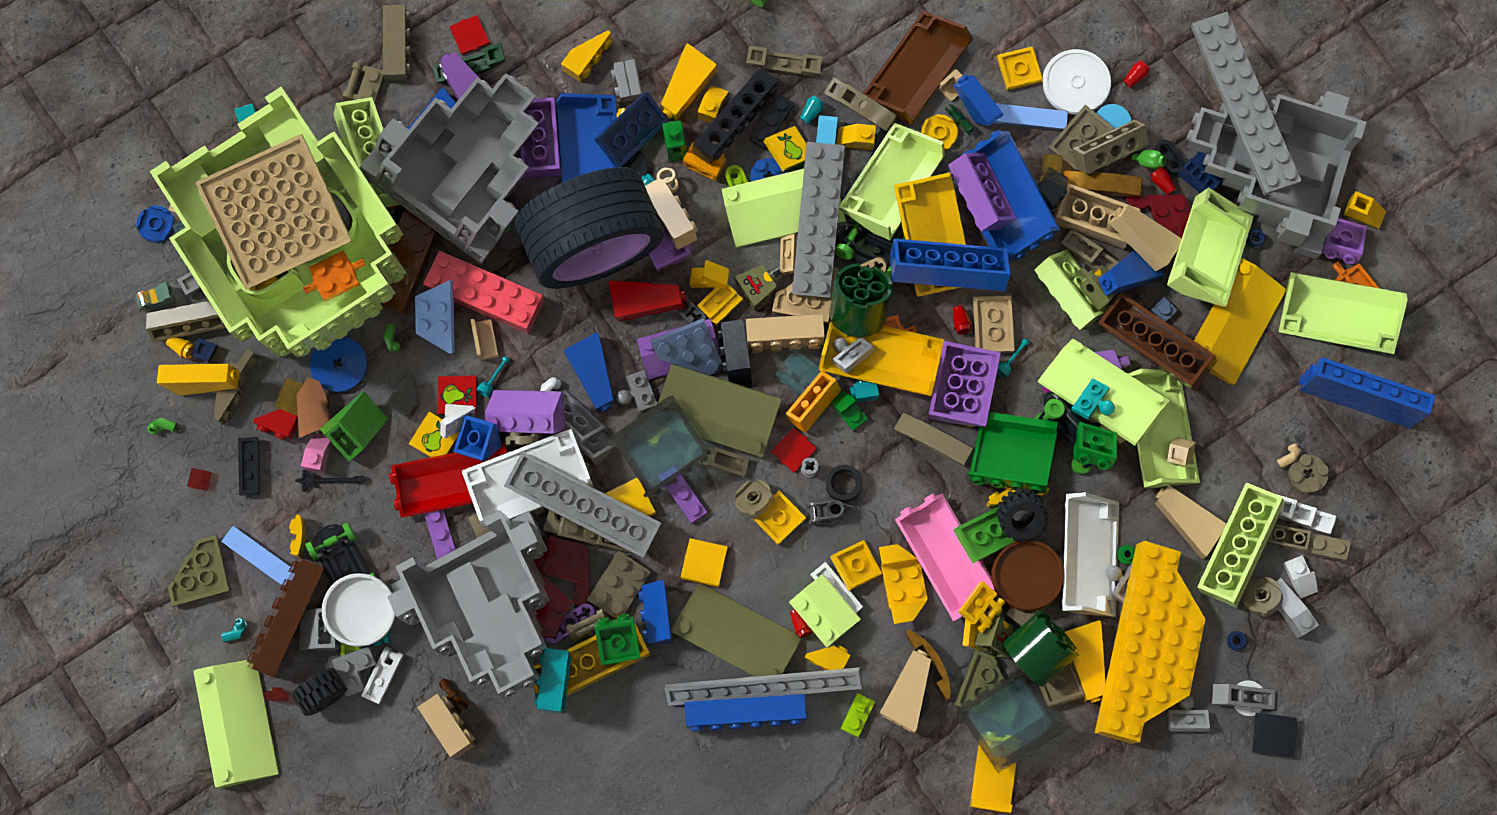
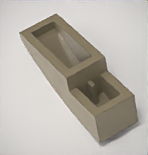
(726, 462)

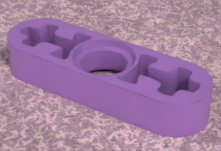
(579, 611)

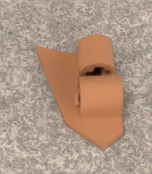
(311, 408)

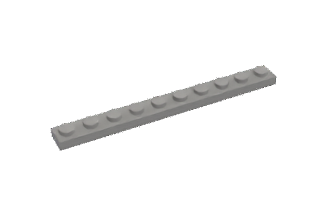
(765, 686)

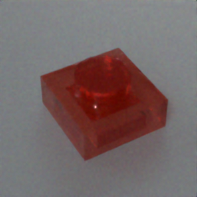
(199, 479)
(276, 694)

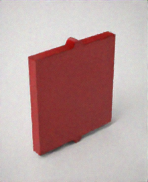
(469, 35)
(793, 450)

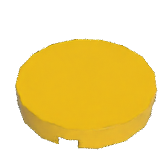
(941, 128)

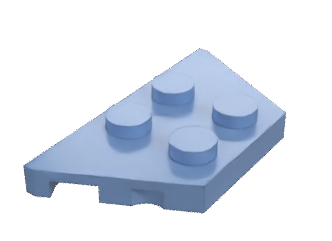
(436, 316)

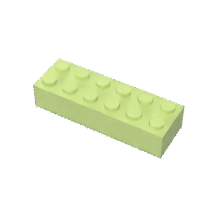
(359, 130)
(1241, 545)

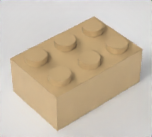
(447, 725)

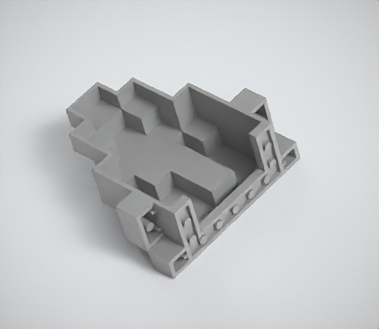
(1320, 147)
(459, 163)
(482, 602)

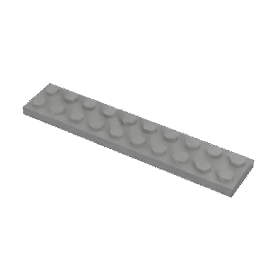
(1245, 103)

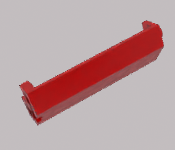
(433, 482)

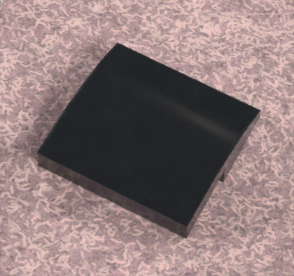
(1274, 735)

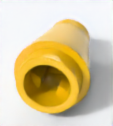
(181, 347)

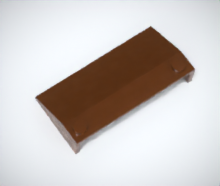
(918, 65)

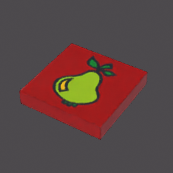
(456, 391)

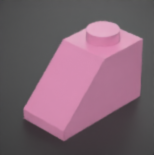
(316, 454)

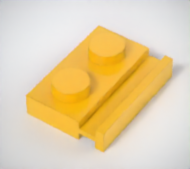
(720, 303)

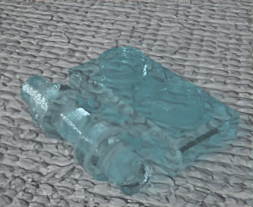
(801, 367)

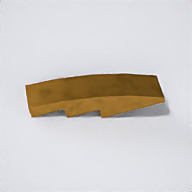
(1106, 183)

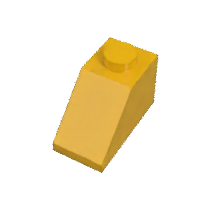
(712, 104)
(857, 136)
(829, 658)

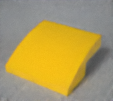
(632, 496)
(704, 562)

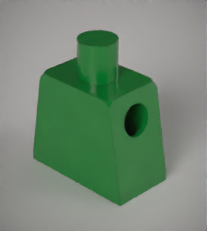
(674, 139)

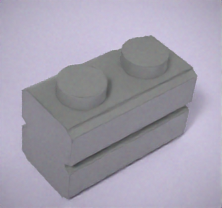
(628, 81)

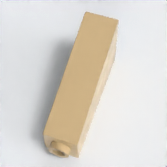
(1146, 236)
(1191, 520)
(906, 697)

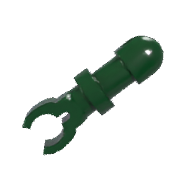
(959, 118)

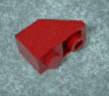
(278, 422)

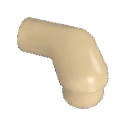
(1294, 453)

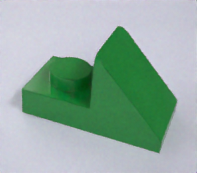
(848, 410)

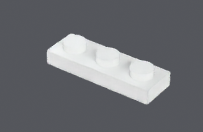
(838, 584)

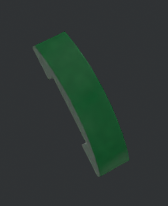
(478, 63)

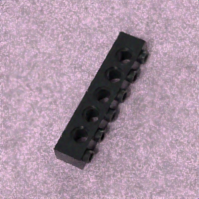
(760, 81)

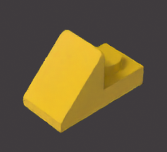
(710, 276)

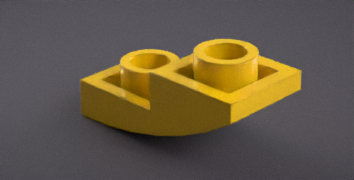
(298, 529)

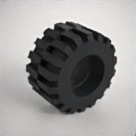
(1022, 529)
(319, 691)

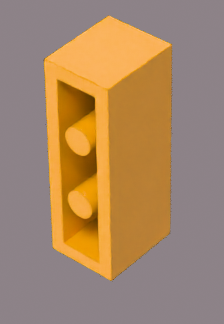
(813, 401)

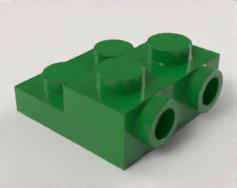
(1095, 446)
(617, 639)

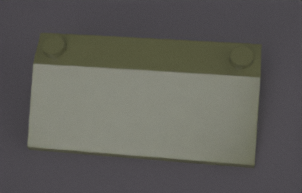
(723, 409)
(735, 633)

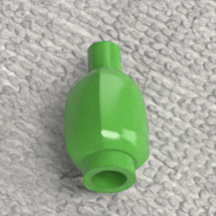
(1150, 159)

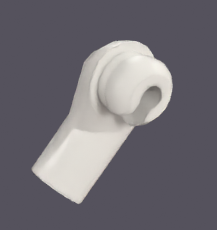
(550, 384)

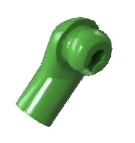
(389, 340)
(161, 424)

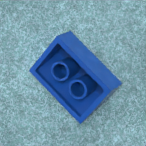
(655, 613)

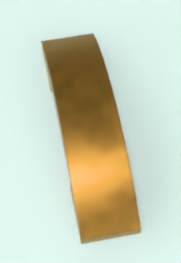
(916, 642)

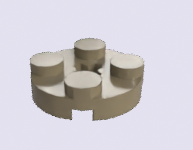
(520, 441)
(1317, 468)
(760, 505)
(1265, 606)

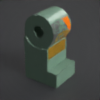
(155, 297)

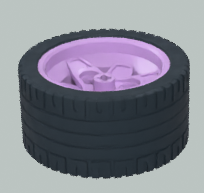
(589, 227)

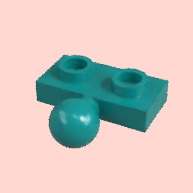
(1092, 399)

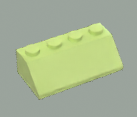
(1064, 281)

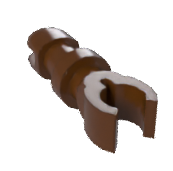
(453, 695)

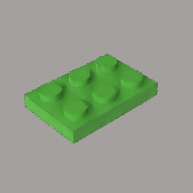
(982, 536)

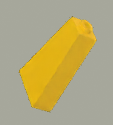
(688, 80)
(197, 378)
(1090, 663)

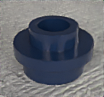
(1256, 233)
(1242, 640)

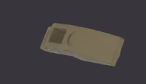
(860, 104)
(227, 399)
(579, 534)
(1309, 543)

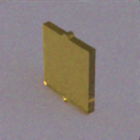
(287, 396)

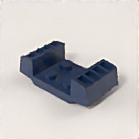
(1194, 174)

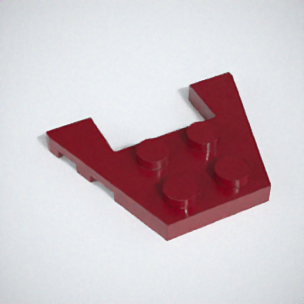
(1166, 210)
(568, 562)
(554, 612)

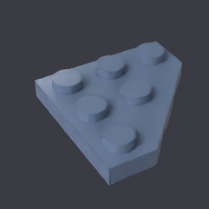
(689, 348)

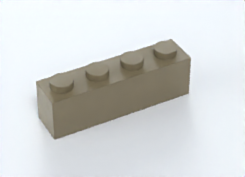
(396, 43)
(182, 321)

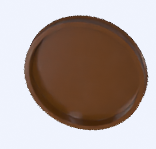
(1027, 575)

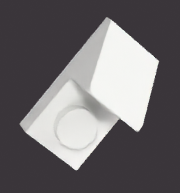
(454, 417)
(1300, 576)

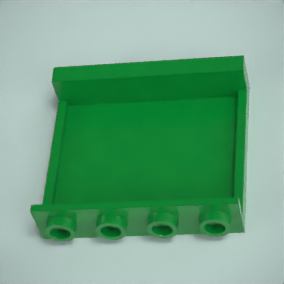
(1014, 452)

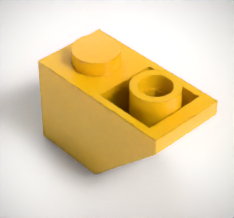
(1365, 210)

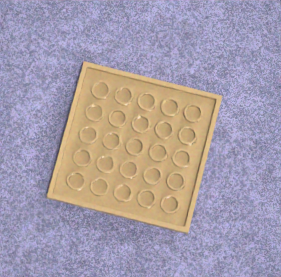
(273, 211)

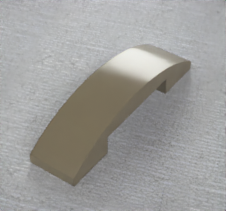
(783, 63)

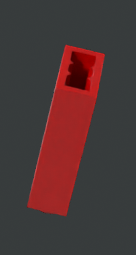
(644, 299)

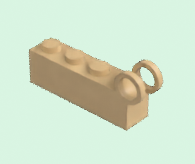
(668, 210)

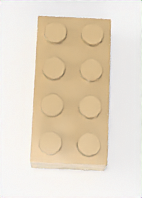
(1090, 215)
(785, 332)

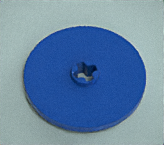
(339, 378)

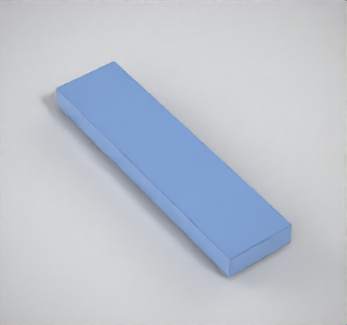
(1032, 117)
(256, 555)

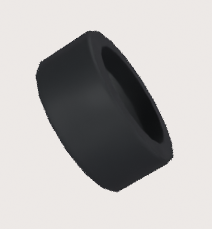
(844, 469)

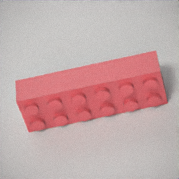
(486, 292)

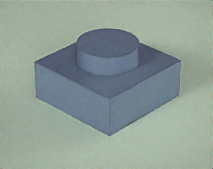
(1164, 309)

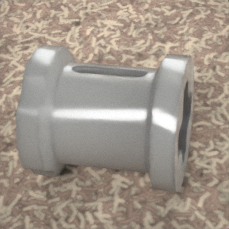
(808, 473)

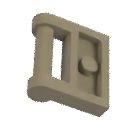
(370, 84)
(585, 628)

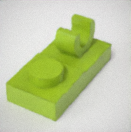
(857, 715)

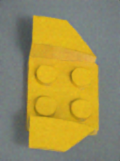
(902, 583)

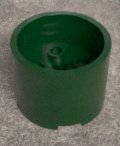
(860, 300)
(1041, 648)

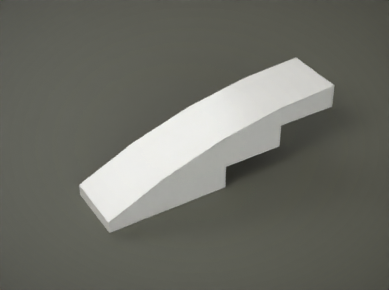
(1307, 516)

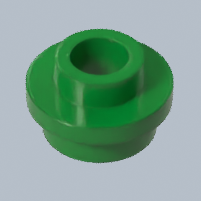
(1120, 554)

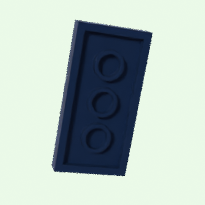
(631, 129)

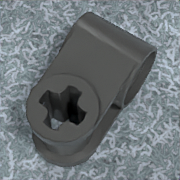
(823, 511)

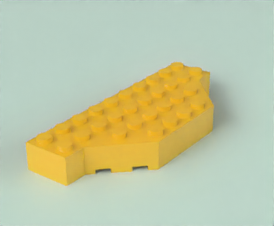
(1152, 647)

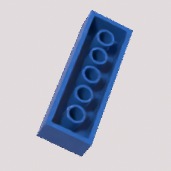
(949, 264)
(745, 711)

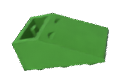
(354, 426)

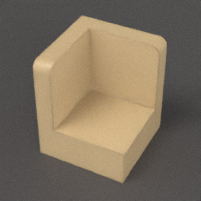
(946, 86)
(1181, 451)

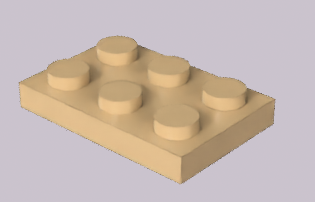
(993, 323)

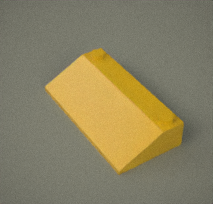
(930, 214)
(1236, 328)
(898, 360)

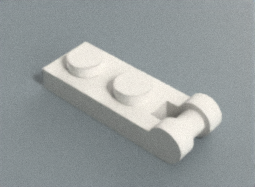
(382, 675)

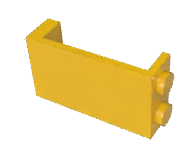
(990, 789)

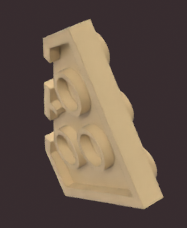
(798, 305)

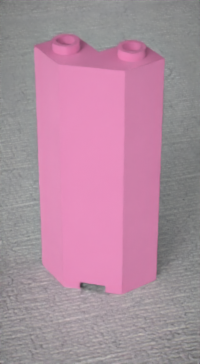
(940, 552)

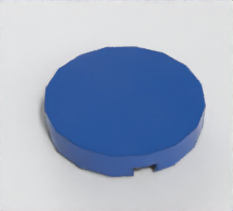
(155, 224)

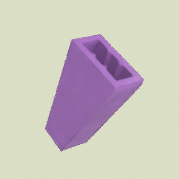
(457, 74)

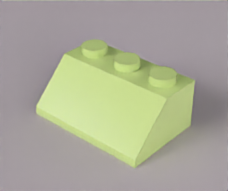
(825, 610)

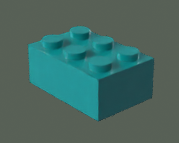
(553, 681)

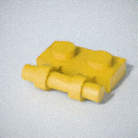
(977, 603)

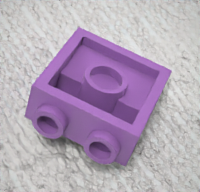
(1345, 241)
(667, 254)

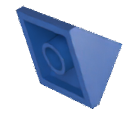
(477, 438)

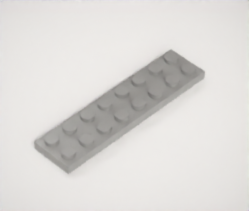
(818, 219)
(582, 504)

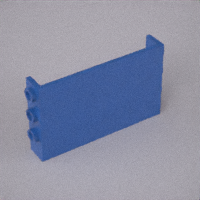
(1033, 215)
(1366, 392)

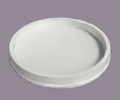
(1076, 80)
(358, 610)

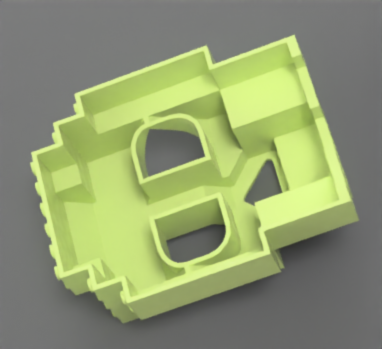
(283, 313)

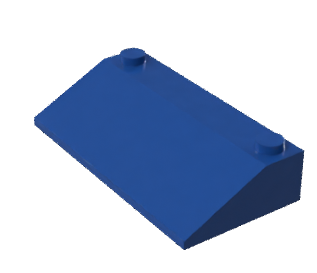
(579, 123)

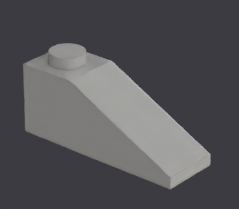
(1295, 612)
(1243, 696)

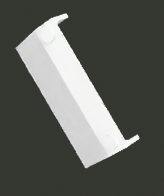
(488, 478)
(1088, 553)

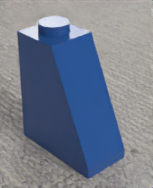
(977, 100)

